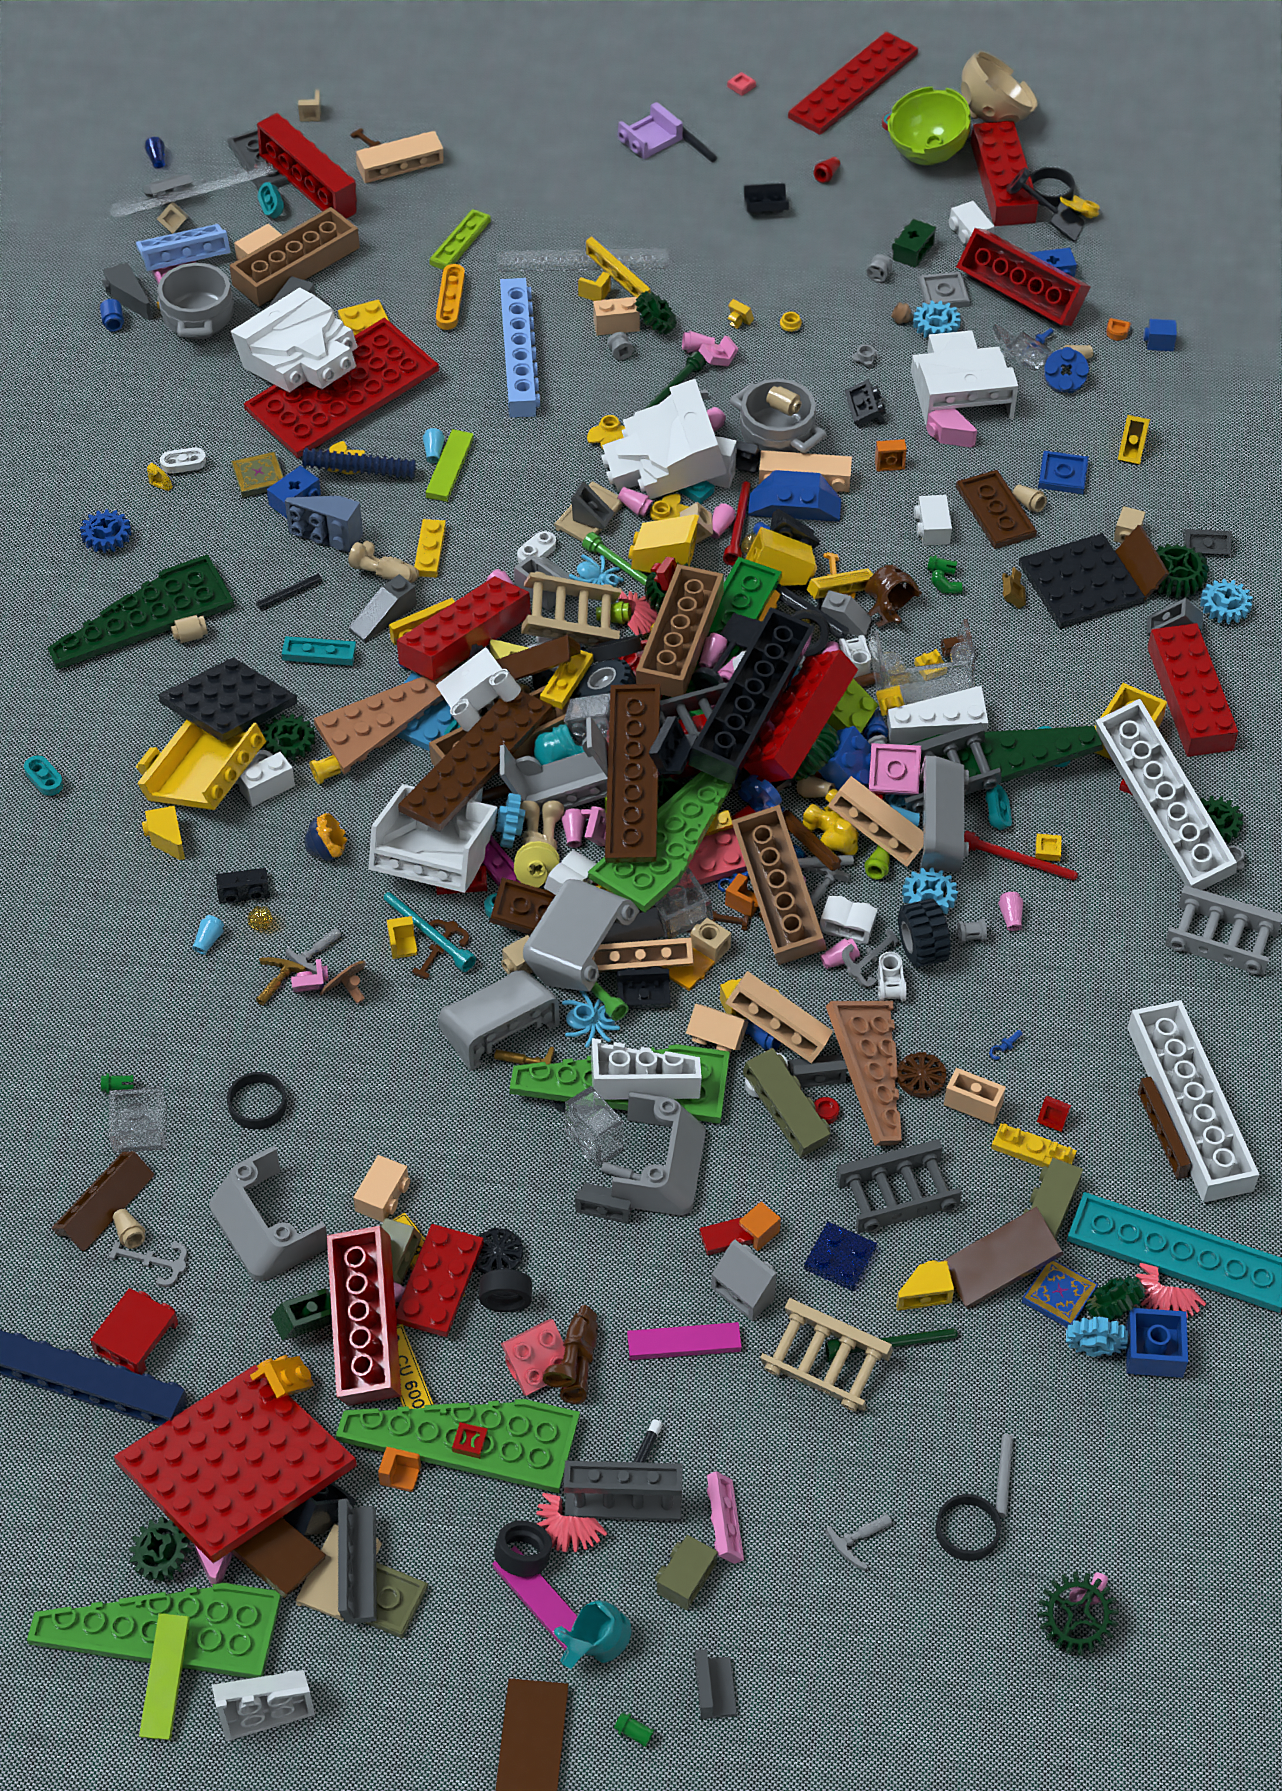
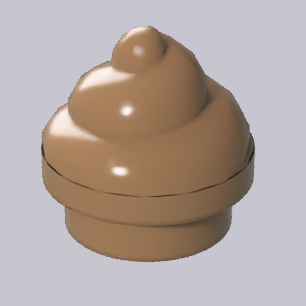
(902, 313)

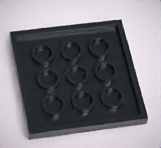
(1081, 580)
(227, 699)

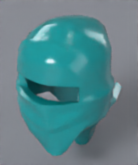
(555, 745)
(597, 1631)

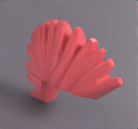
(643, 615)
(1165, 1296)
(567, 1528)

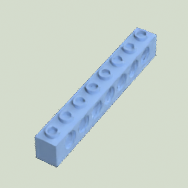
(518, 349)

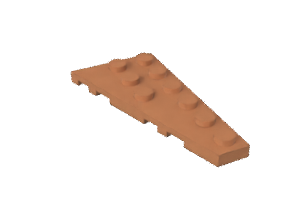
(375, 720)
(871, 1059)

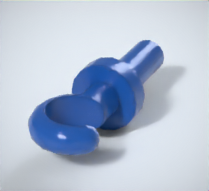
(1041, 338)
(729, 880)
(1006, 1044)

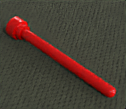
(733, 551)
(975, 843)

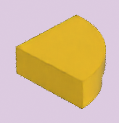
(158, 477)

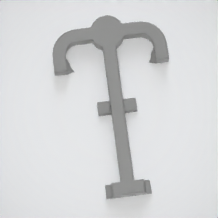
(854, 969)
(178, 1266)

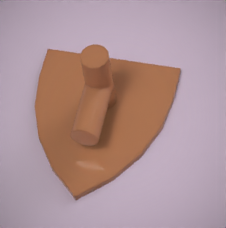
(349, 980)

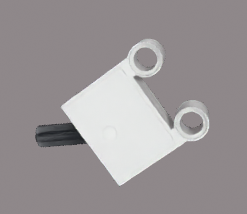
(476, 686)

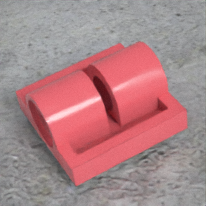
(532, 1353)

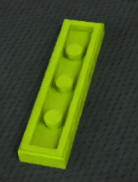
(460, 239)
(449, 465)
(164, 1677)

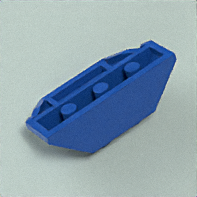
(797, 494)

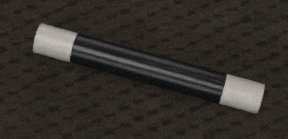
(648, 1441)

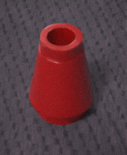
(826, 169)

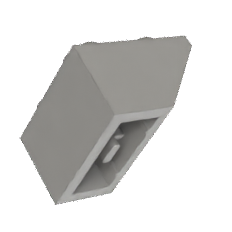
(538, 564)
(744, 1280)

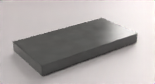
(246, 149)

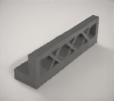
(357, 1563)

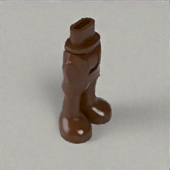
(573, 1370)

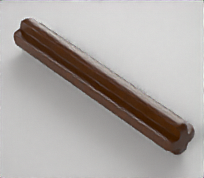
(811, 841)

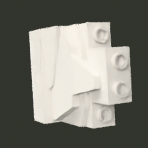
(296, 343)
(962, 375)
(666, 446)
(425, 855)

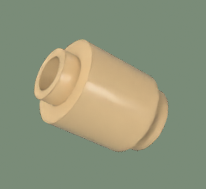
(784, 400)
(189, 629)

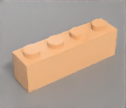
(399, 156)
(832, 467)
(878, 821)
(644, 955)
(779, 1017)

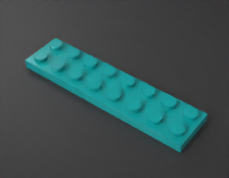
(1178, 1251)

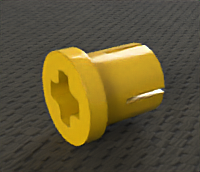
(324, 768)

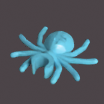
(591, 572)
(587, 1017)

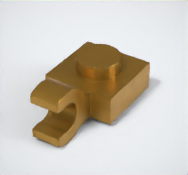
(1013, 590)

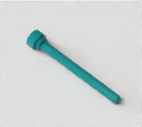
(463, 958)

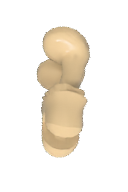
(363, 558)
(551, 813)

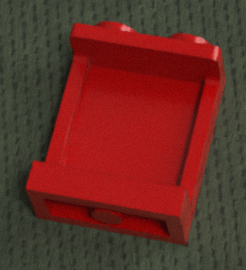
(133, 1330)

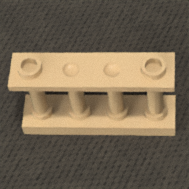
(558, 627)
(849, 1339)

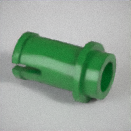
(941, 564)
(112, 1083)
(633, 1729)

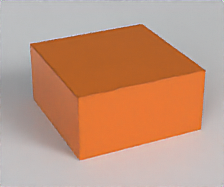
(890, 455)

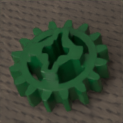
(655, 312)
(288, 736)
(1224, 817)
(1116, 1298)
(160, 1549)

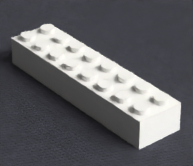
(1165, 796)
(1193, 1100)

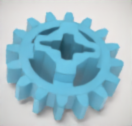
(936, 319)
(1226, 601)
(510, 820)
(930, 886)
(1097, 1336)

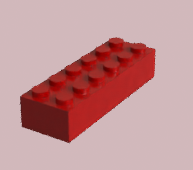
(998, 162)
(306, 166)
(1023, 277)
(471, 620)
(1192, 690)
(800, 716)
(363, 1316)

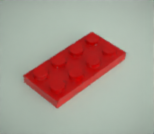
(439, 1280)

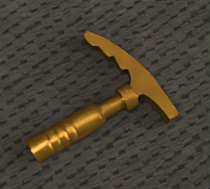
(287, 967)
(522, 1058)

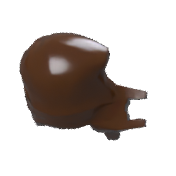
(890, 593)

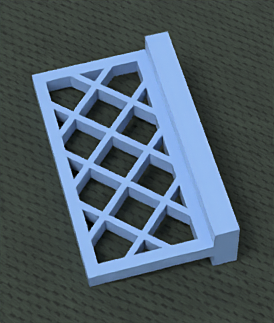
(183, 247)

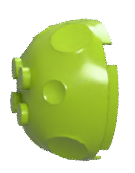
(930, 125)

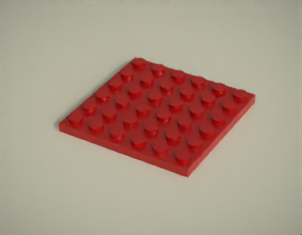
(234, 1463)

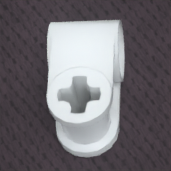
(858, 653)
(891, 981)

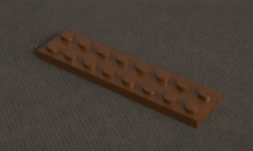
(474, 760)
(632, 774)

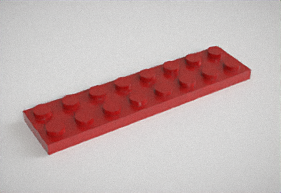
(852, 83)

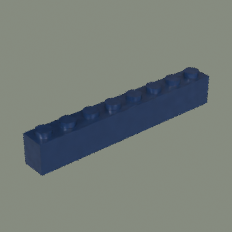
(89, 1380)

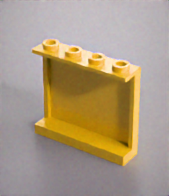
(198, 767)

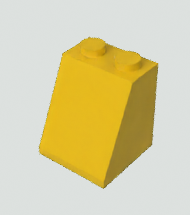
(664, 539)
(783, 554)

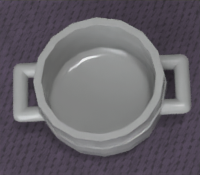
(195, 300)
(772, 428)

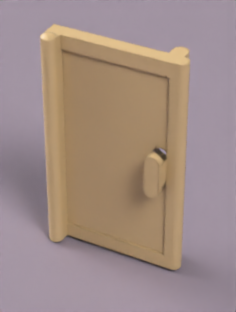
(580, 530)
(321, 1586)

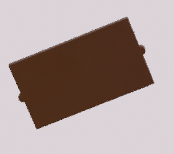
(1142, 561)

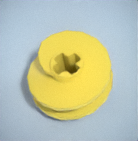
(535, 862)

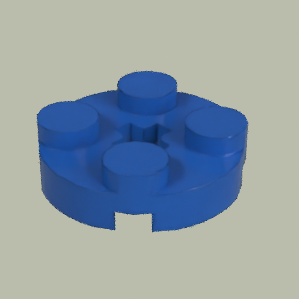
(1066, 383)
(759, 794)

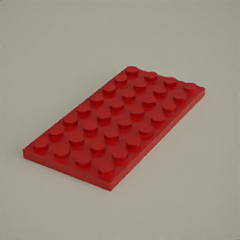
(310, 415)

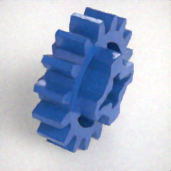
(105, 531)

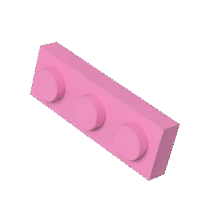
(725, 1517)

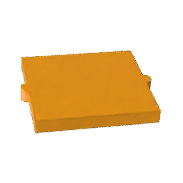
(690, 975)

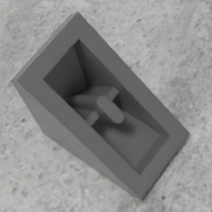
(590, 508)

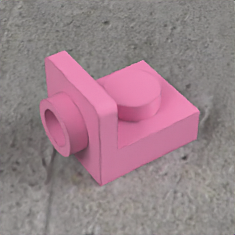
(719, 354)
(596, 825)
(307, 982)

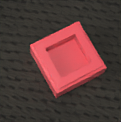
(741, 83)

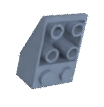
(325, 520)

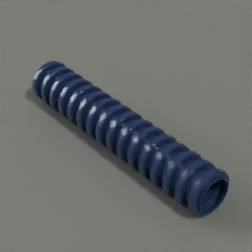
(359, 463)

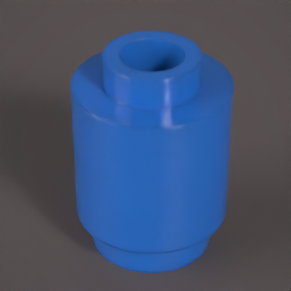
(112, 314)

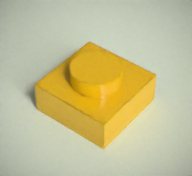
(1048, 847)

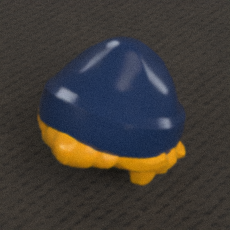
(325, 838)

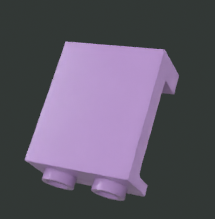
(651, 133)

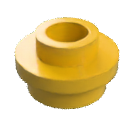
(790, 321)

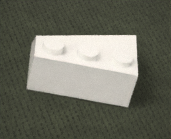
(262, 1703)

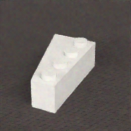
(936, 716)
(642, 1071)

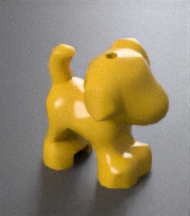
(838, 833)

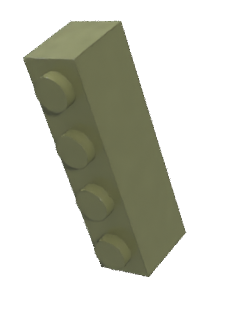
(786, 1102)
(1056, 1192)

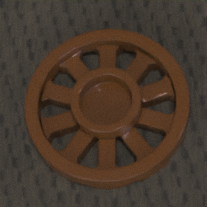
(921, 1074)

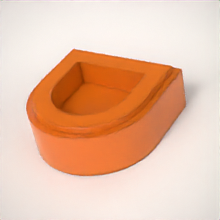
(1117, 329)

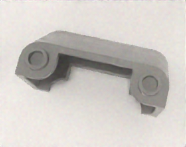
(571, 933)
(497, 1013)

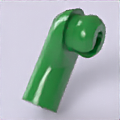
(943, 585)

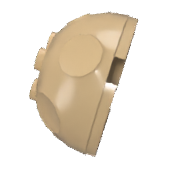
(994, 92)

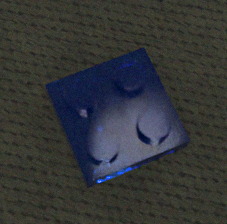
(840, 1256)

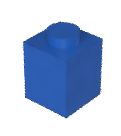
(1160, 335)

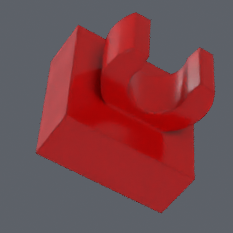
(664, 572)
(1054, 1113)
(466, 1448)

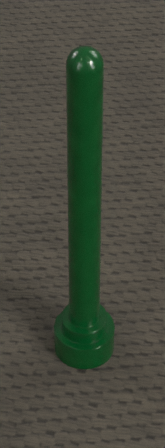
(694, 363)
(833, 1345)

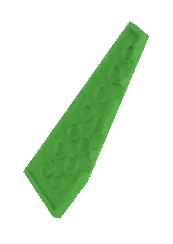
(679, 833)
(571, 1077)
(522, 1446)
(226, 1630)

